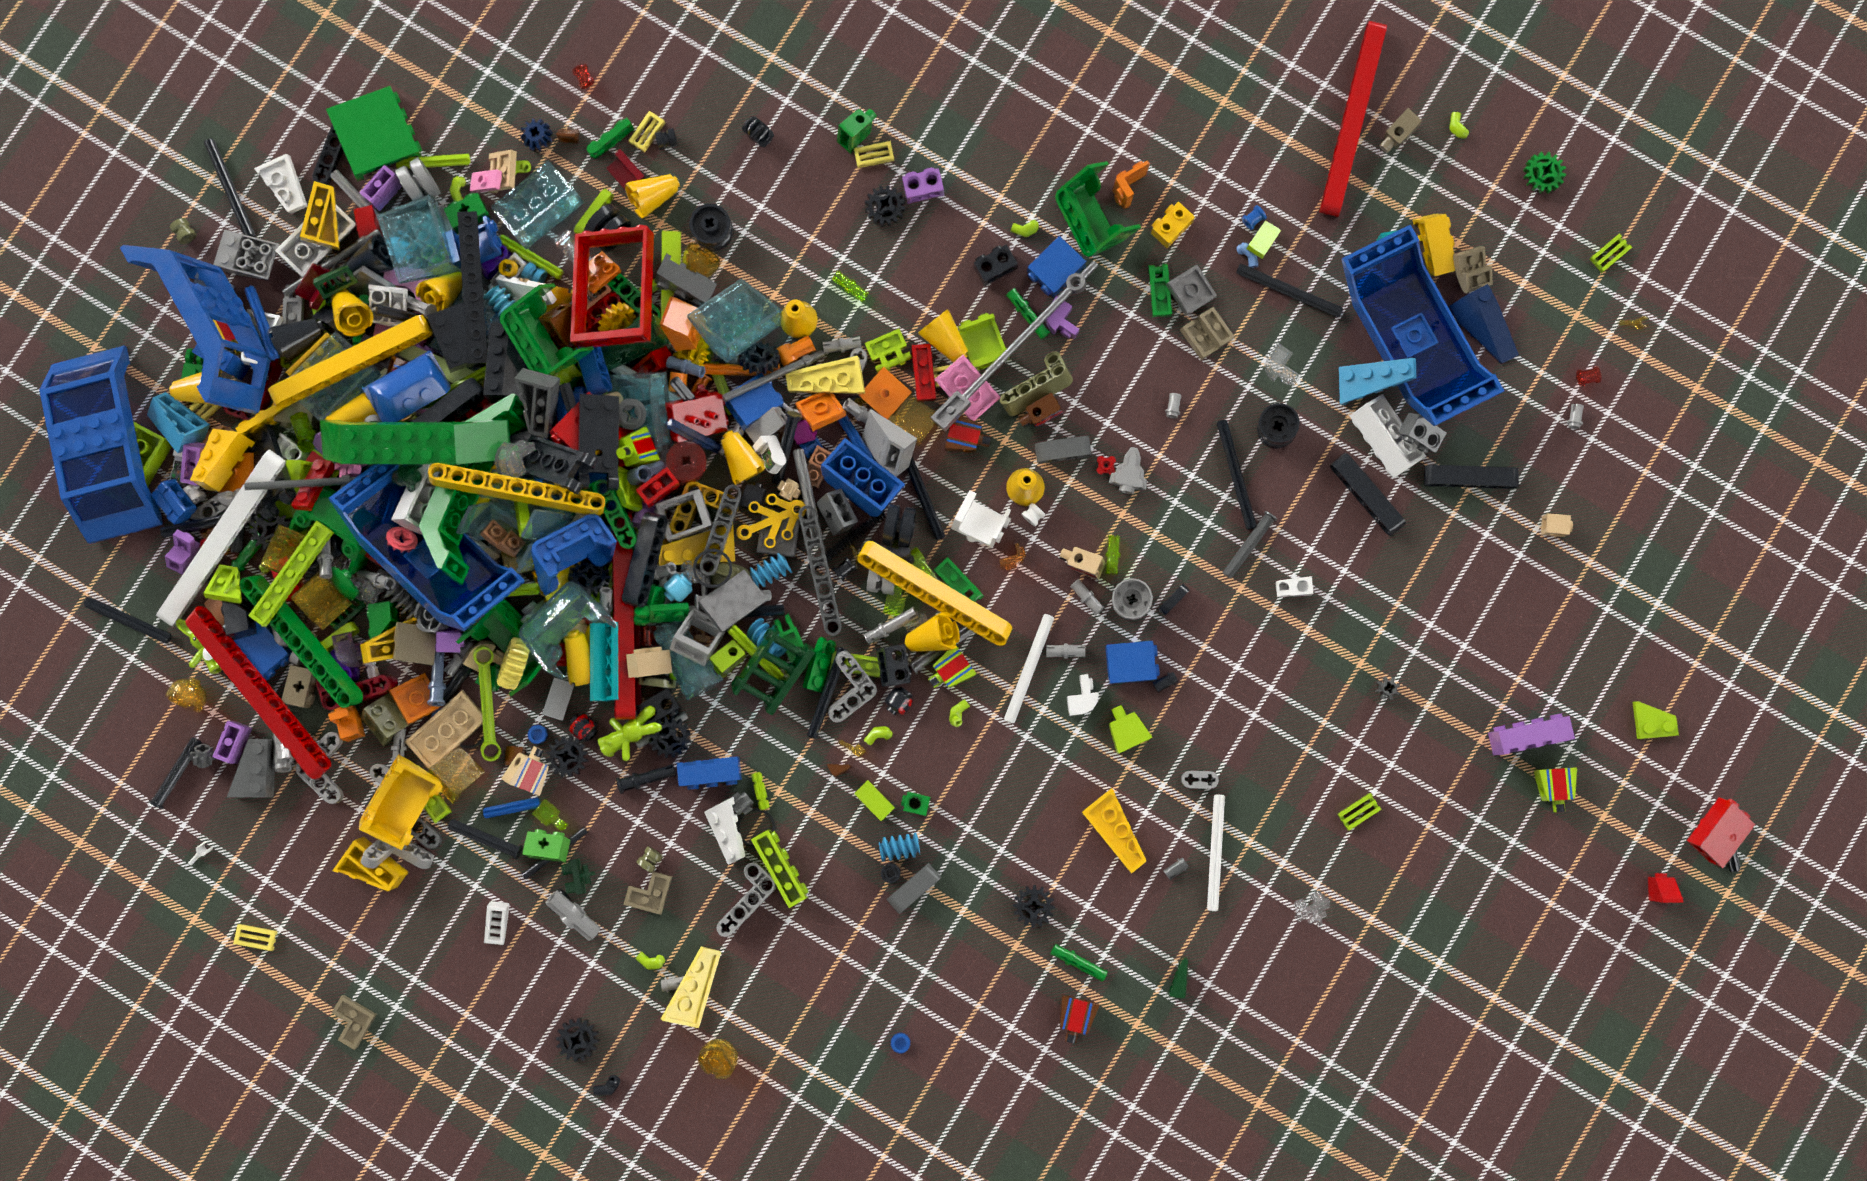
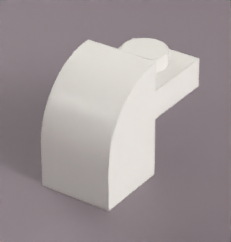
(1086, 701)

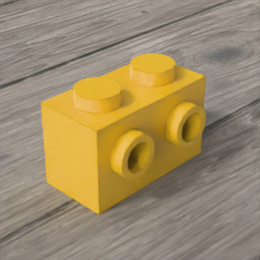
(1172, 224)

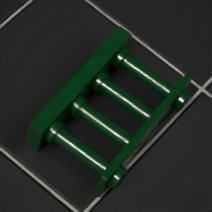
(782, 686)

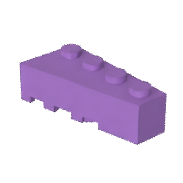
(1531, 735)

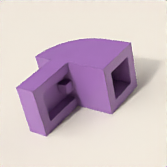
(1057, 321)
(182, 552)

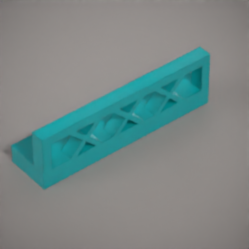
(603, 662)

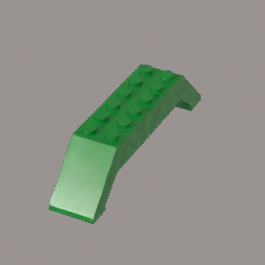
(412, 441)
(449, 505)

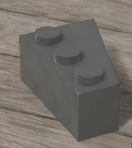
(684, 282)
(540, 400)
(255, 771)

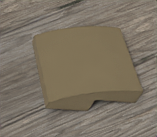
(1472, 269)
(1207, 333)
(413, 644)

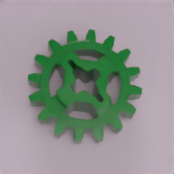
(1552, 176)

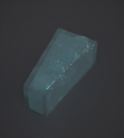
(691, 676)

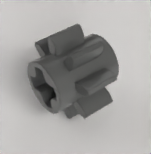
(1389, 693)
(202, 756)
(742, 803)

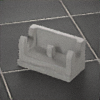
(767, 424)
(558, 699)

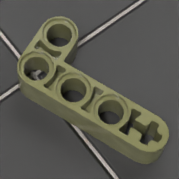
(1050, 380)

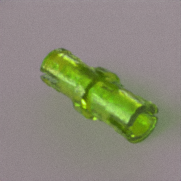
(850, 286)
(1112, 554)

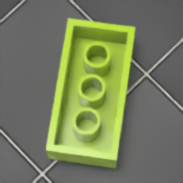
(152, 451)

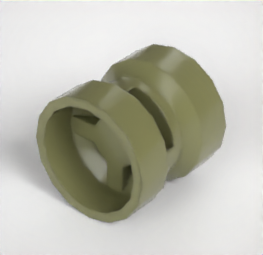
(183, 231)
(649, 859)

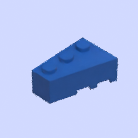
(709, 772)

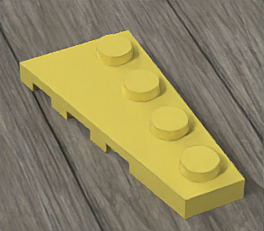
(830, 377)
(692, 994)

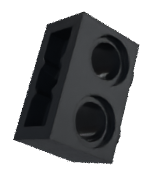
(998, 269)
(888, 666)
(657, 702)

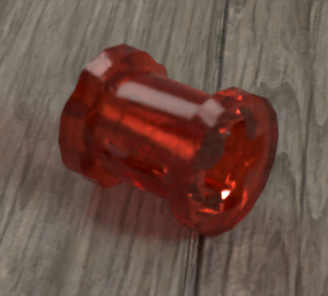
(583, 76)
(1588, 376)
(647, 636)

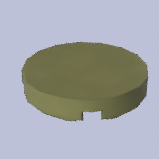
(656, 682)

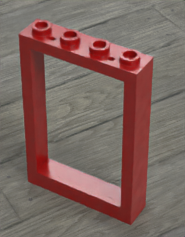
(607, 237)

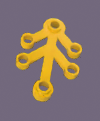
(774, 519)

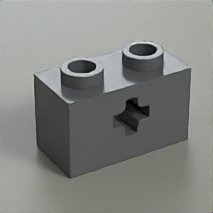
(837, 512)

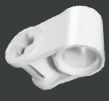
(289, 448)

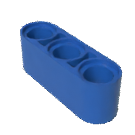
(595, 372)

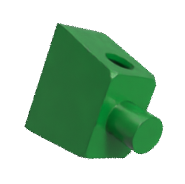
(855, 129)

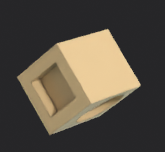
(1556, 525)

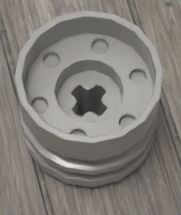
(1142, 595)

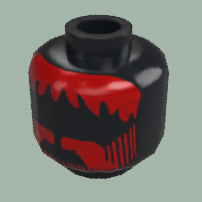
(899, 701)
(583, 727)

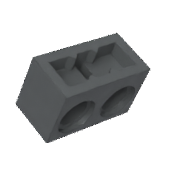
(1422, 431)

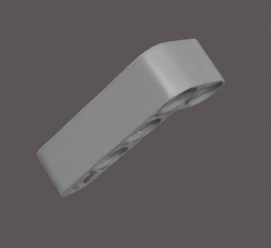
(744, 903)

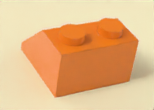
(678, 327)

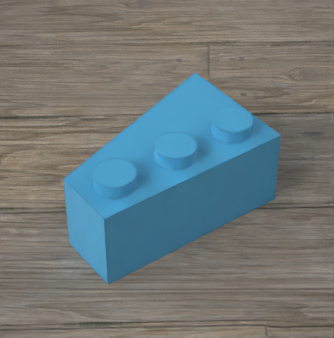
(176, 421)

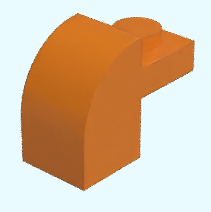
(348, 723)

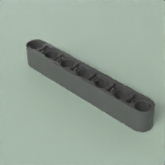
(819, 580)

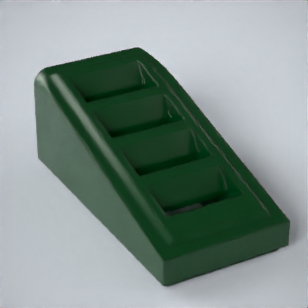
(327, 292)
(350, 616)
(1179, 982)

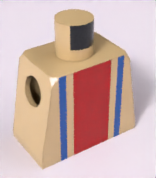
(1090, 566)
(527, 771)

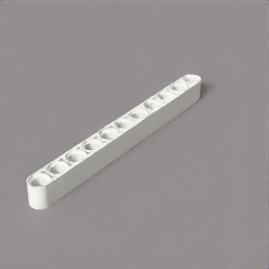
(219, 540)

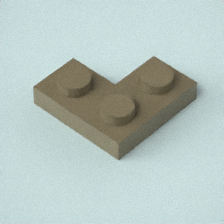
(651, 899)
(358, 1020)

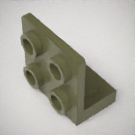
(384, 719)

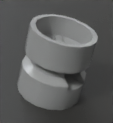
(876, 583)

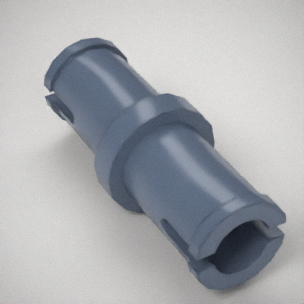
(685, 366)

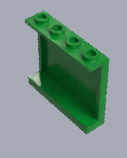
(373, 131)

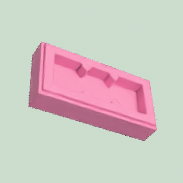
(486, 181)

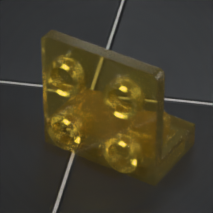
(914, 418)
(281, 548)
(320, 601)
(456, 773)

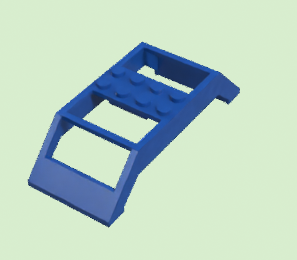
(198, 308)

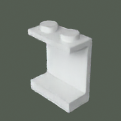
(980, 522)

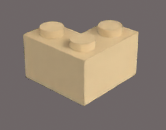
(648, 662)

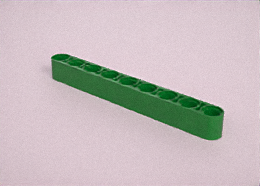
(306, 646)

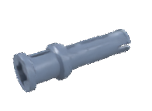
(436, 685)

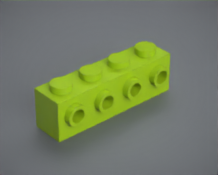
(779, 867)

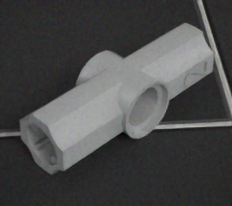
(572, 915)

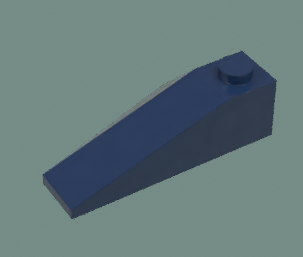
(1485, 322)

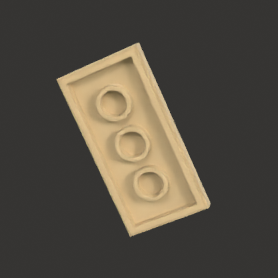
(446, 729)

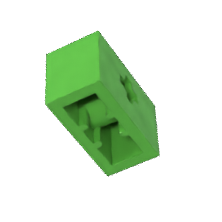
(555, 851)

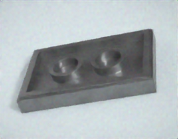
(732, 601)

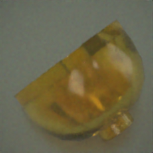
(700, 260)
(187, 694)
(718, 1058)

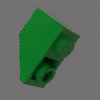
(381, 617)

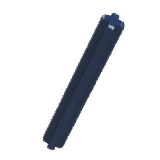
(693, 436)

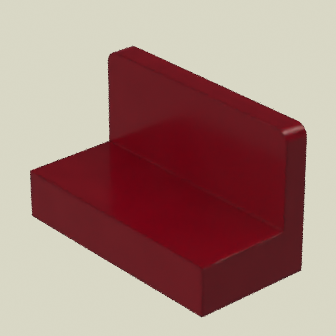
(624, 170)
(308, 290)

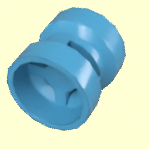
(533, 273)

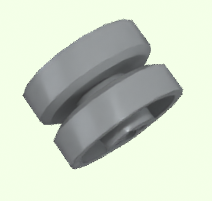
(417, 182)

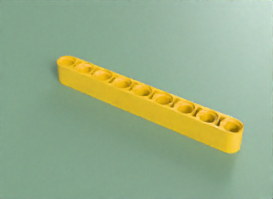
(350, 361)
(509, 483)
(934, 593)

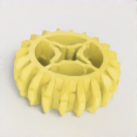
(513, 664)

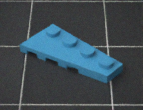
(1370, 378)

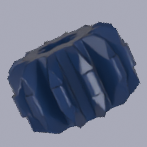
(531, 130)

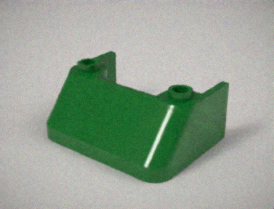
(1085, 215)
(531, 337)
(327, 515)
(501, 626)

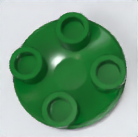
(342, 583)

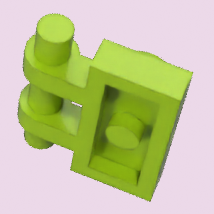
(886, 345)

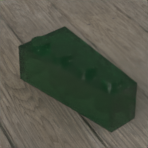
(621, 354)

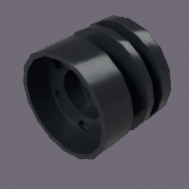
(1283, 416)

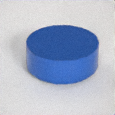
(537, 734)
(900, 1042)

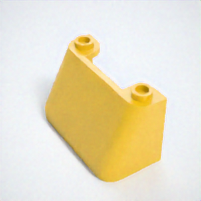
(399, 802)

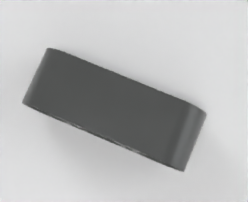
(1063, 449)
(913, 888)

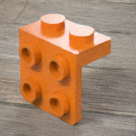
(1122, 190)
(601, 272)

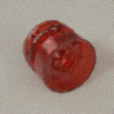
(686, 473)

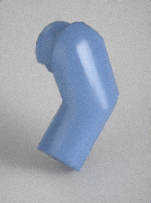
(1252, 258)

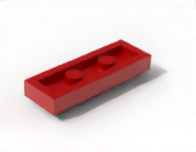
(923, 372)
(307, 496)

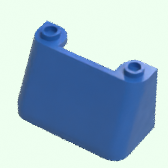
(567, 546)

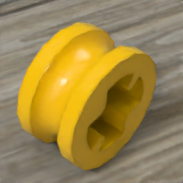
(502, 268)

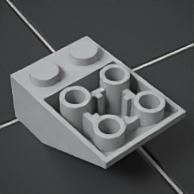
(245, 255)
(888, 443)

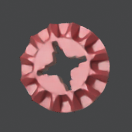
(409, 538)

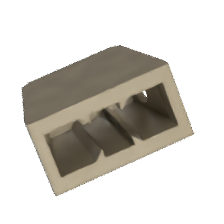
(1404, 126)

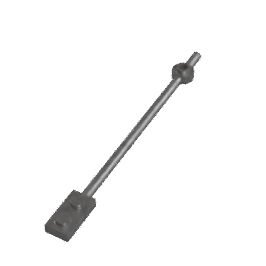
(958, 402)

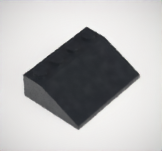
(502, 365)

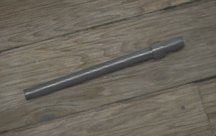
(335, 260)
(805, 361)
(344, 480)

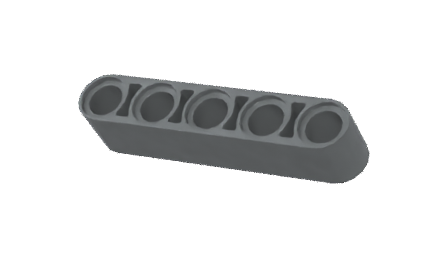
(725, 522)

